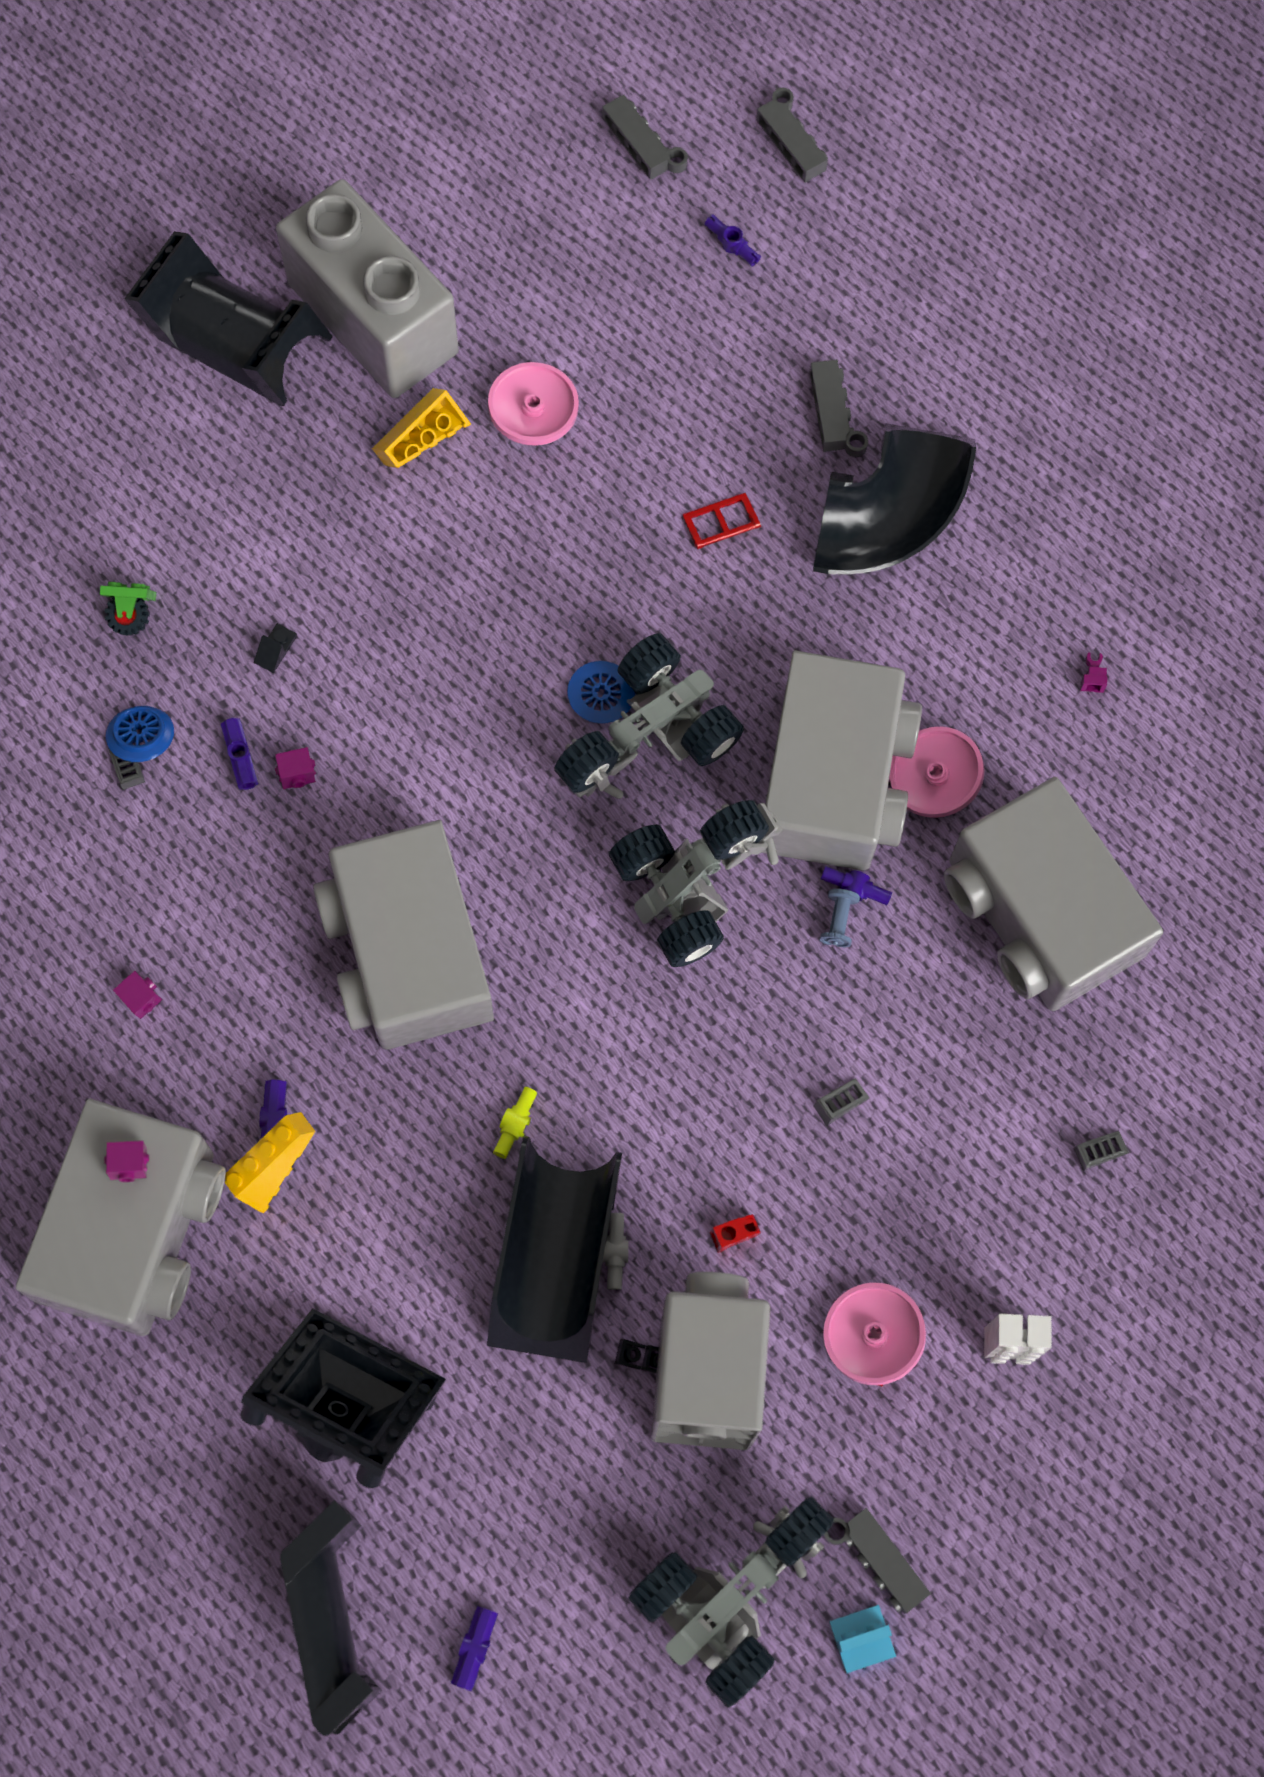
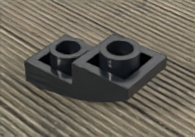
(624, 1352)

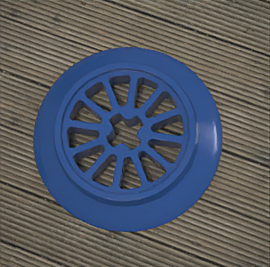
(587, 673)
(121, 730)

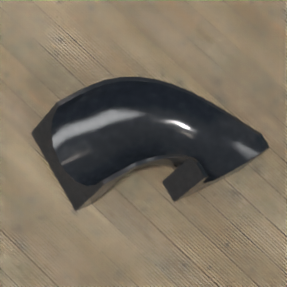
(898, 506)

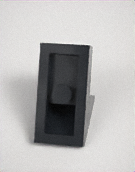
(274, 647)

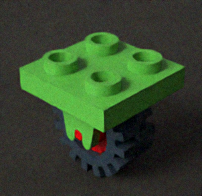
(127, 611)

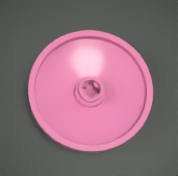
(533, 403)
(941, 774)
(874, 1333)

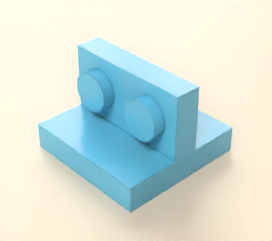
(862, 1639)

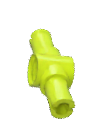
(514, 1122)

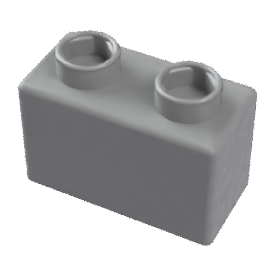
(368, 288)
(836, 758)
(1050, 896)
(408, 936)
(112, 1244)
(711, 1364)

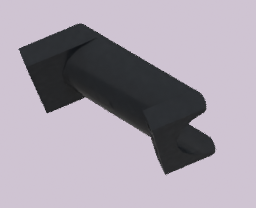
(219, 322)
(552, 1257)
(322, 1623)

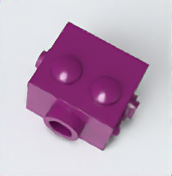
(295, 768)
(138, 994)
(126, 1160)

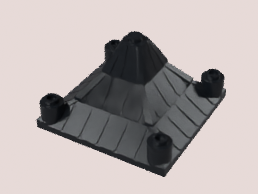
(342, 1395)

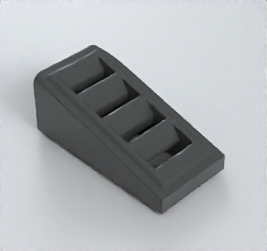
(131, 780)
(825, 1113)
(1084, 1159)

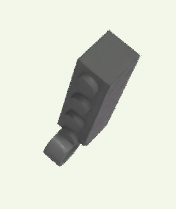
(790, 136)
(640, 140)
(832, 411)
(884, 1559)

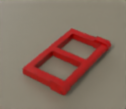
(755, 523)

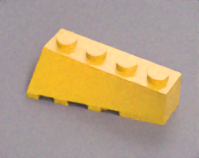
(421, 428)
(263, 1168)

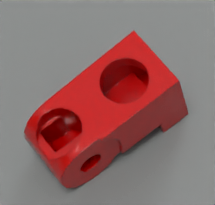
(734, 1232)

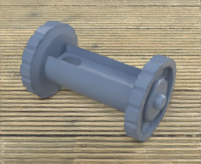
(836, 935)

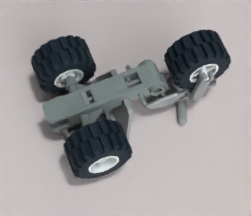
(666, 710)
(684, 886)
(715, 1616)

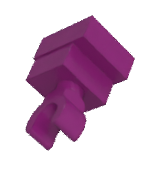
(1096, 677)

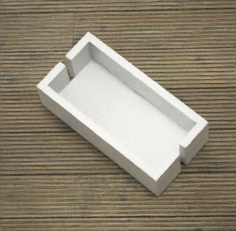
(1008, 1340)

